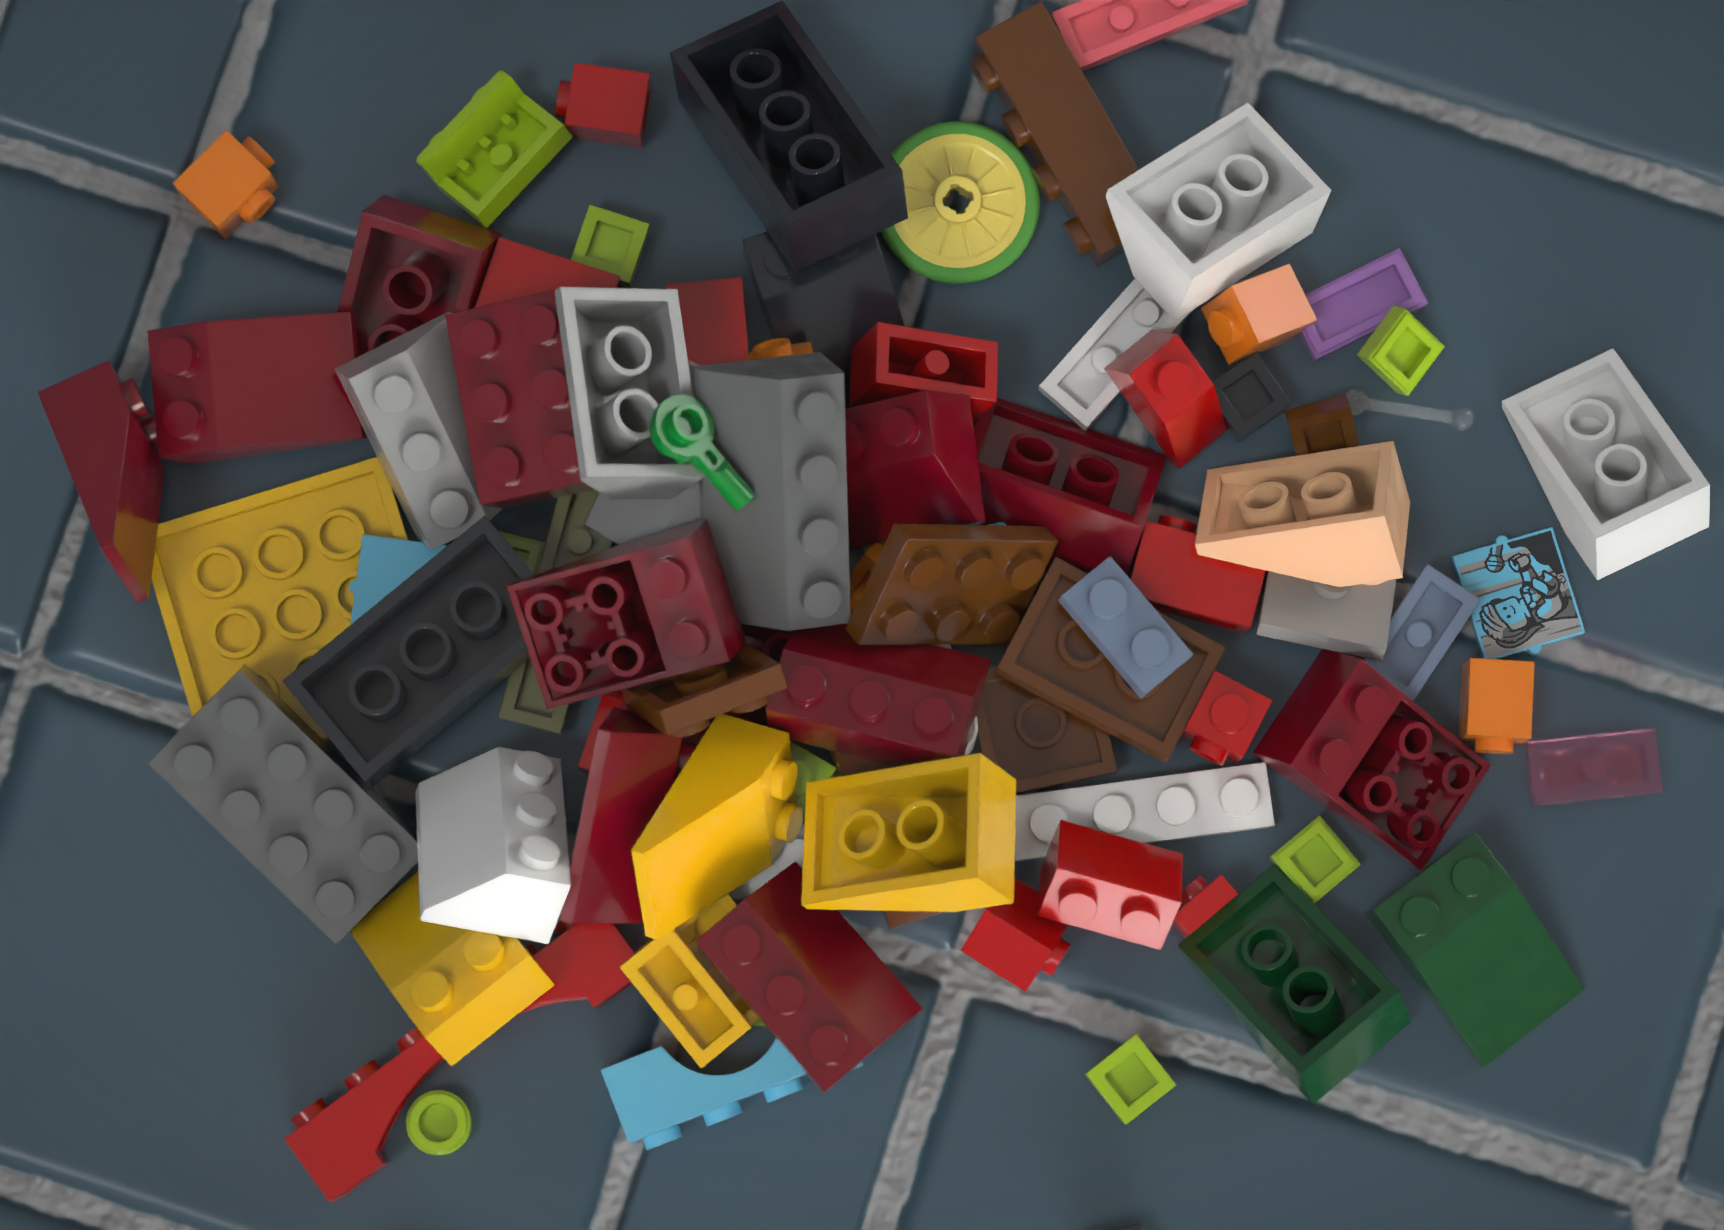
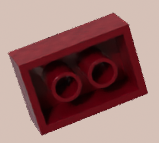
(515, 400)

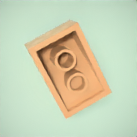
(1310, 515)

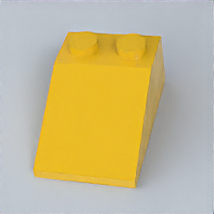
(717, 822)
(911, 838)
(446, 977)

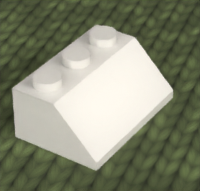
(1214, 210)
(494, 845)

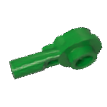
(685, 432)

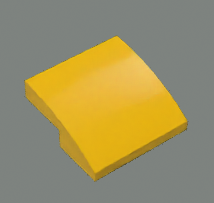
(688, 988)

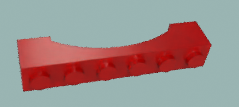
(345, 1140)

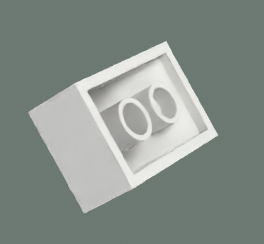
(1609, 464)

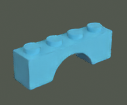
(659, 1093)

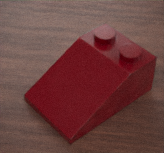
(412, 269)
(252, 386)
(114, 465)

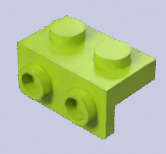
(492, 149)

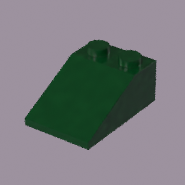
(1476, 949)
(1296, 983)

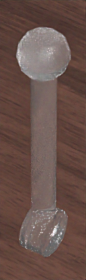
(1459, 418)

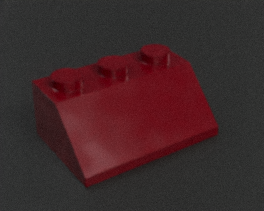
(911, 465)
(1071, 480)
(877, 699)
(625, 786)
(808, 978)

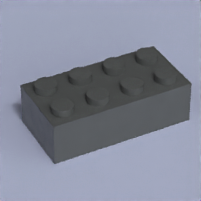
(289, 803)

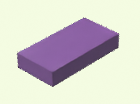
(1358, 303)

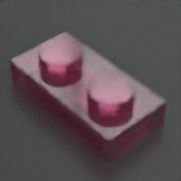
(1593, 767)

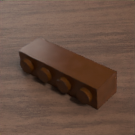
(1059, 122)

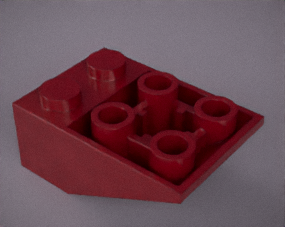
(628, 615)
(1372, 756)

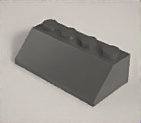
(787, 441)

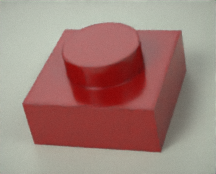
(1201, 902)

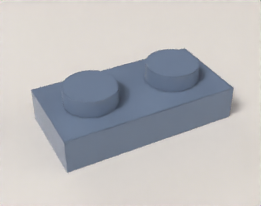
(1125, 627)
(1423, 630)

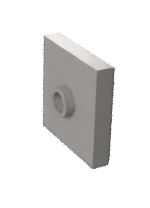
(1327, 616)

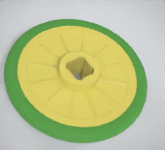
(994, 224)

